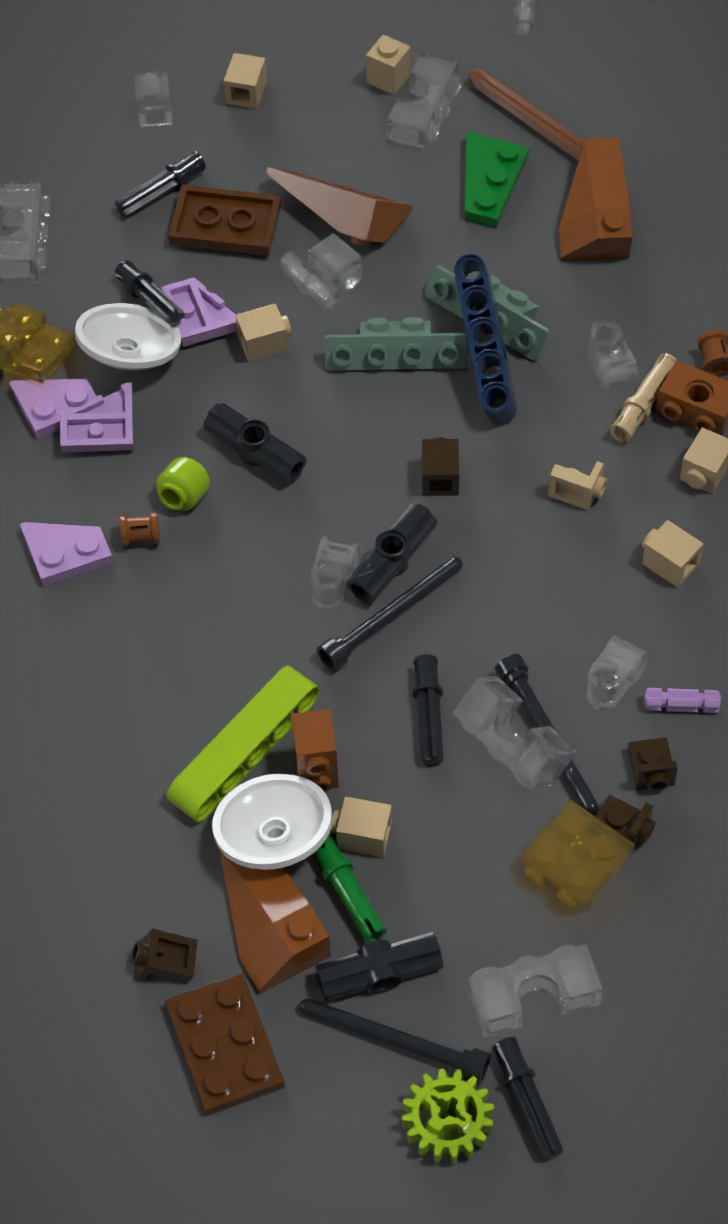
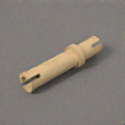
(637, 408)

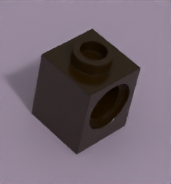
(440, 467)

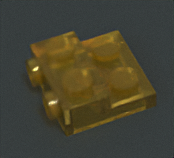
(31, 345)
(576, 856)

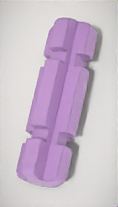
(682, 700)

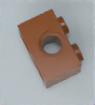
(694, 398)
(315, 748)

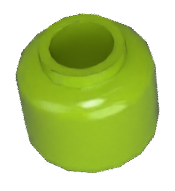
(182, 484)

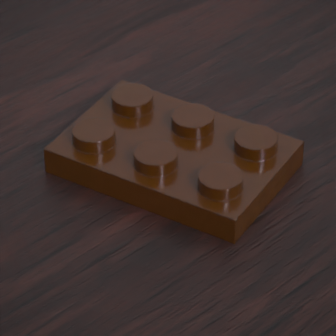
(225, 220)
(224, 1044)

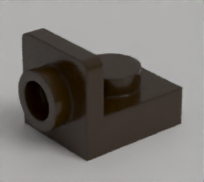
(652, 764)
(628, 820)
(164, 956)

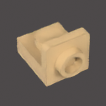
(575, 487)

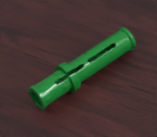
(339, 873)

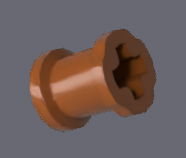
(715, 352)
(150, 534)

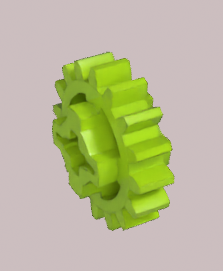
(454, 1098)

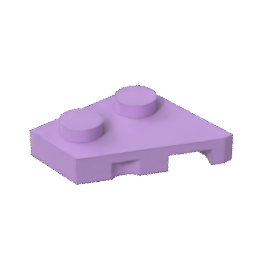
(203, 312)
(46, 401)
(99, 424)
(65, 550)

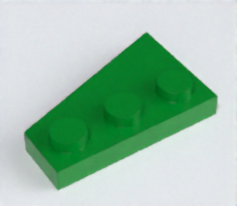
(491, 177)

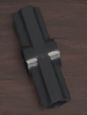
(254, 443)
(379, 566)
(379, 966)

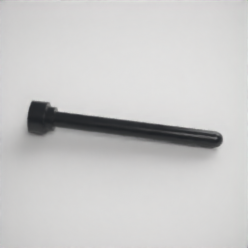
(335, 652)
(513, 672)
(470, 1063)

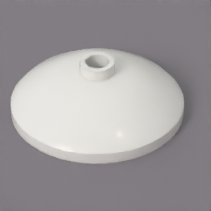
(127, 336)
(272, 821)

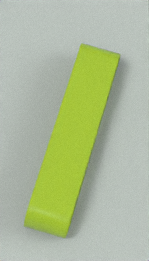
(242, 744)

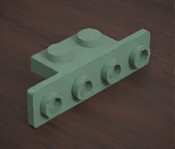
(513, 308)
(395, 346)

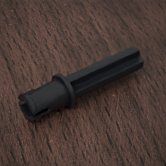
(171, 177)
(141, 286)
(428, 707)
(520, 1081)

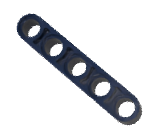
(479, 324)

